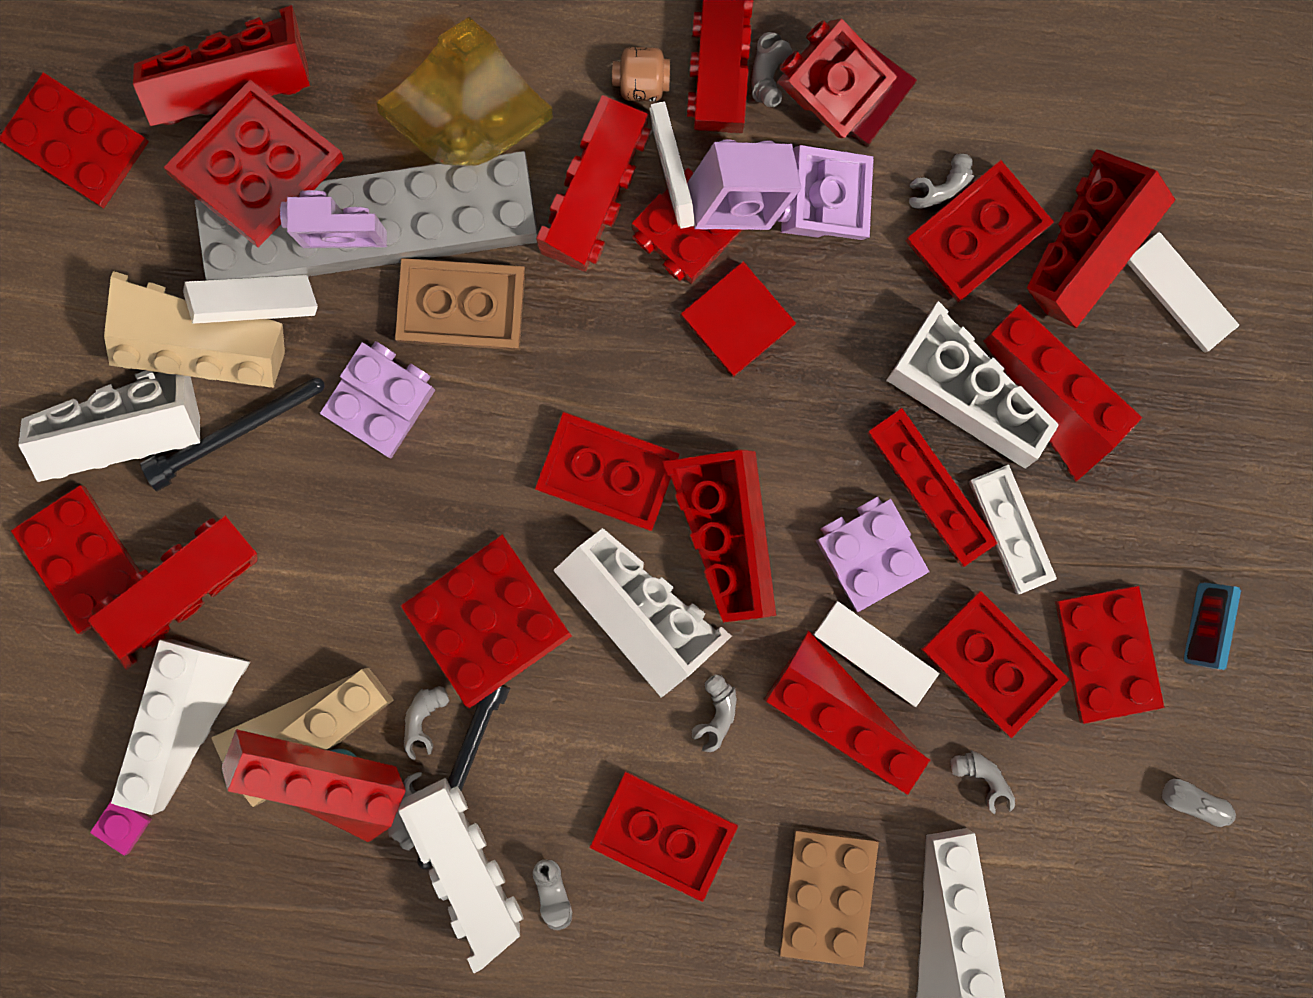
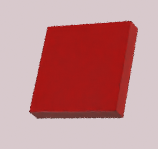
(738, 319)

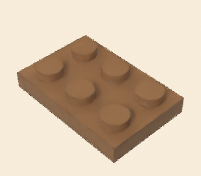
(460, 304)
(828, 898)

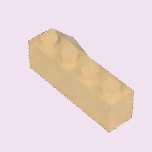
(157, 335)
(317, 718)

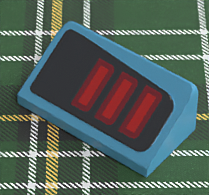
(1212, 625)

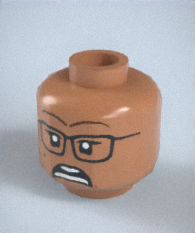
(641, 74)

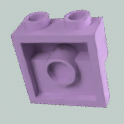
(832, 196)
(320, 223)
(378, 398)
(871, 553)

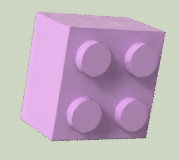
(743, 185)

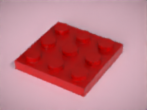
(253, 161)
(486, 621)

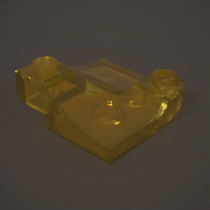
(465, 100)

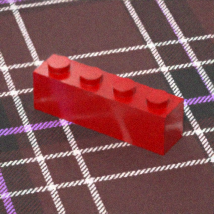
(721, 65)
(206, 78)
(594, 184)
(1099, 235)
(1084, 406)
(728, 529)
(172, 589)
(835, 708)
(333, 786)

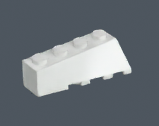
(112, 426)
(639, 612)
(173, 720)
(462, 871)
(956, 926)

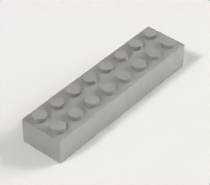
(423, 209)

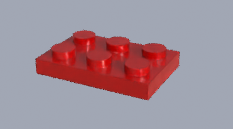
(73, 140)
(979, 231)
(606, 471)
(76, 555)
(1109, 654)
(995, 664)
(664, 836)

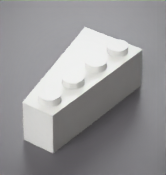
(971, 390)

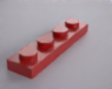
(932, 488)

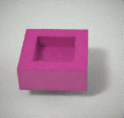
(120, 827)

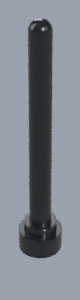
(163, 469)
(472, 741)

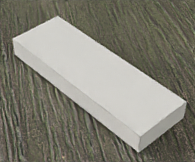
(672, 165)
(1182, 292)
(249, 299)
(1013, 530)
(876, 654)

